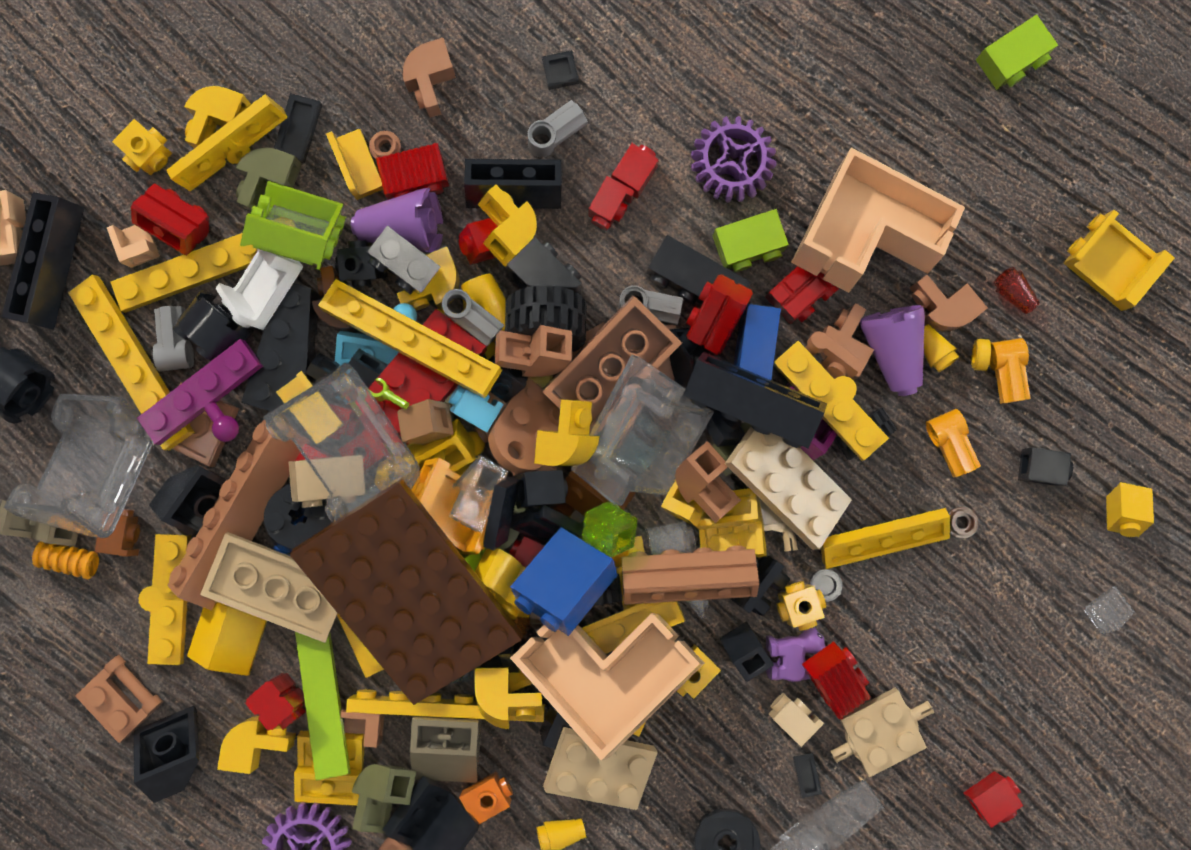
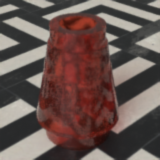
(1016, 289)

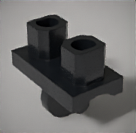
(769, 574)

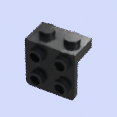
(432, 819)

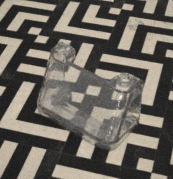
(344, 439)
(90, 467)

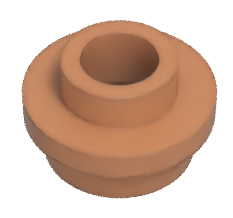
(381, 138)

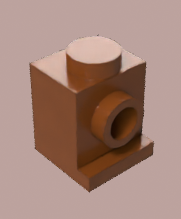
(122, 538)

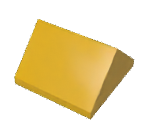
(226, 640)

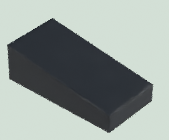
(807, 775)

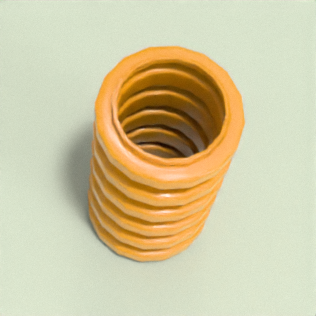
(66, 560)

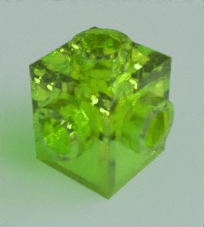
(609, 529)

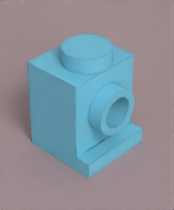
(474, 408)

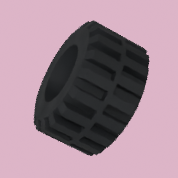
(547, 307)

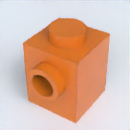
(487, 797)

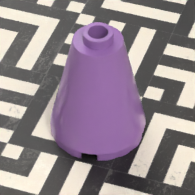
(409, 215)
(898, 346)

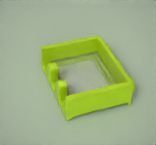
(294, 225)

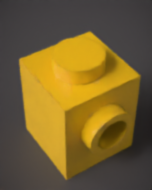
(1129, 509)
(701, 678)

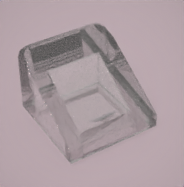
(1109, 611)

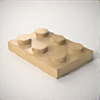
(611, 781)

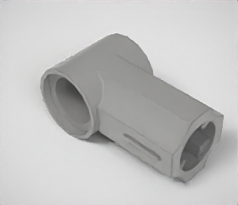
(557, 127)
(662, 306)
(474, 318)
(171, 350)

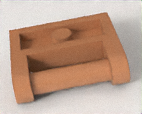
(837, 360)
(112, 706)

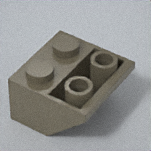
(445, 748)

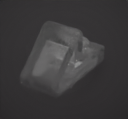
(476, 493)

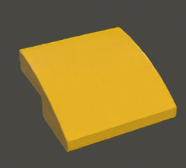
(738, 527)
(329, 790)

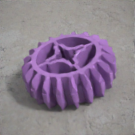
(723, 136)
(299, 837)

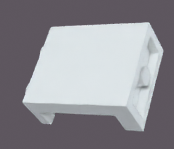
(260, 289)

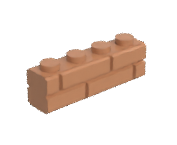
(689, 575)

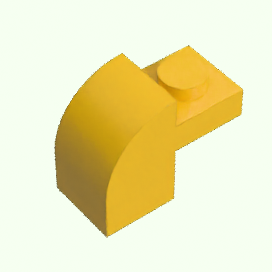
(211, 108)
(514, 224)
(443, 281)
(572, 441)
(496, 702)
(243, 745)

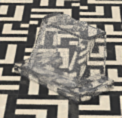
(642, 434)

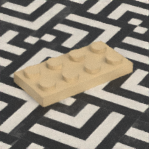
(789, 485)
(268, 587)

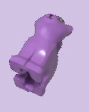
(792, 654)

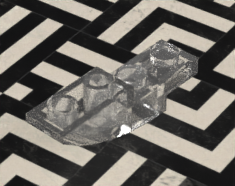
(833, 820)

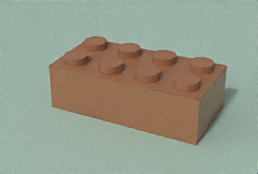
(602, 359)

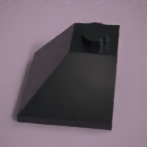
(187, 498)
(166, 754)

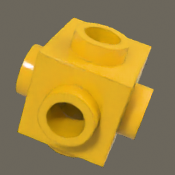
(143, 148)
(789, 605)

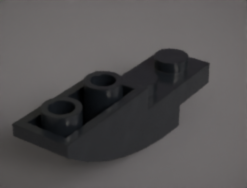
(683, 360)

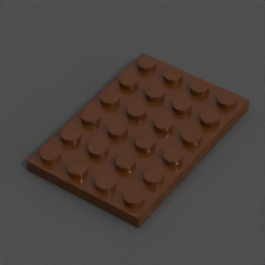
(406, 592)

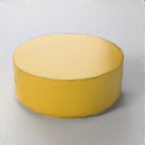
(981, 354)

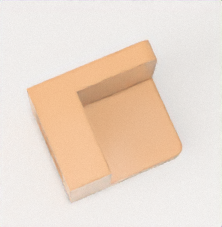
(133, 245)

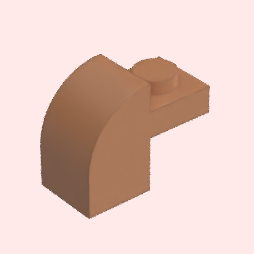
(426, 67)
(950, 312)
(847, 323)
(536, 355)
(700, 480)

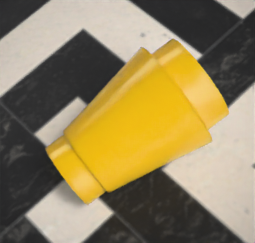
(938, 350)
(560, 833)

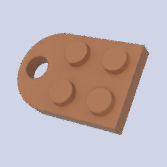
(518, 428)

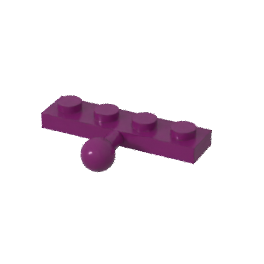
(200, 394)

